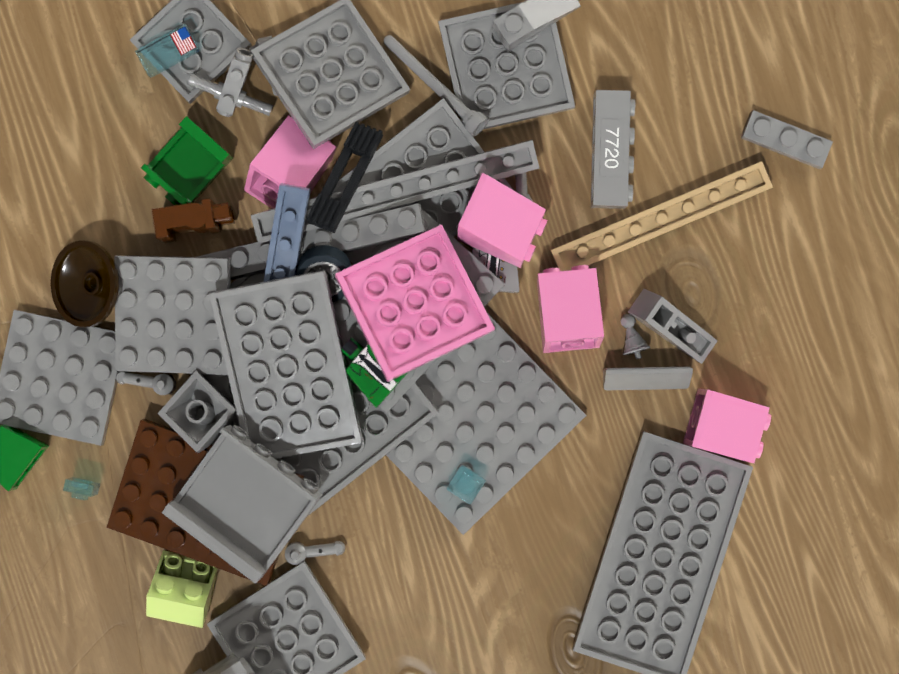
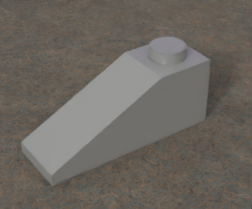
(530, 19)
(672, 325)

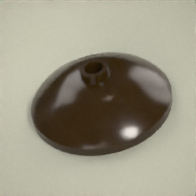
(84, 283)

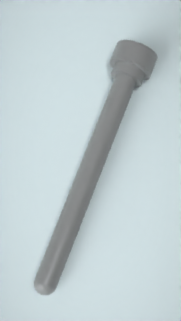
(473, 120)

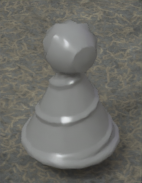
(634, 342)

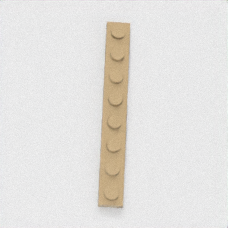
(663, 218)

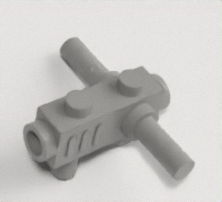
(231, 93)

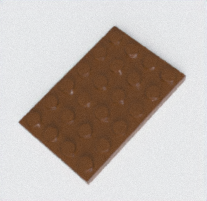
(153, 478)

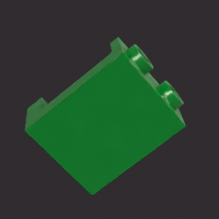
(186, 164)

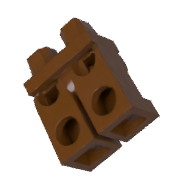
(191, 218)

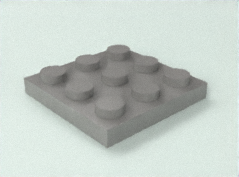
(212, 33)

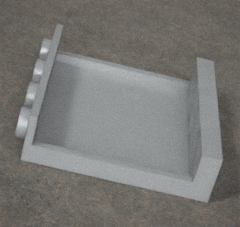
(243, 503)

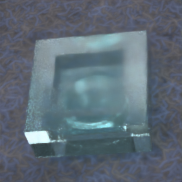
(466, 484)
(81, 488)

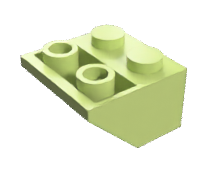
(181, 590)

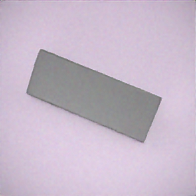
(647, 378)

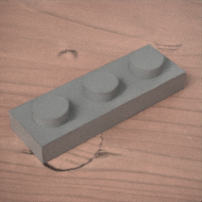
(786, 139)

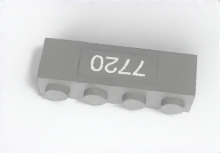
(611, 149)

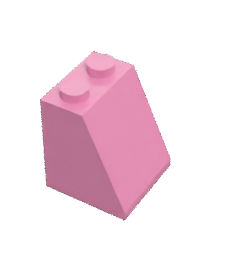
(287, 160)
(501, 222)
(569, 309)
(727, 425)

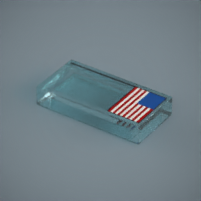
(167, 50)

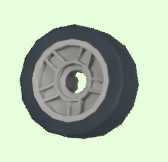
(325, 258)

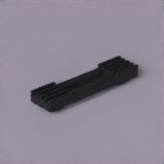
(327, 212)

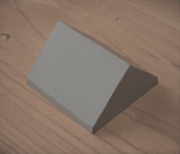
(198, 412)

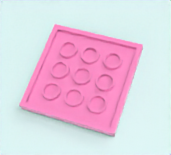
(414, 302)

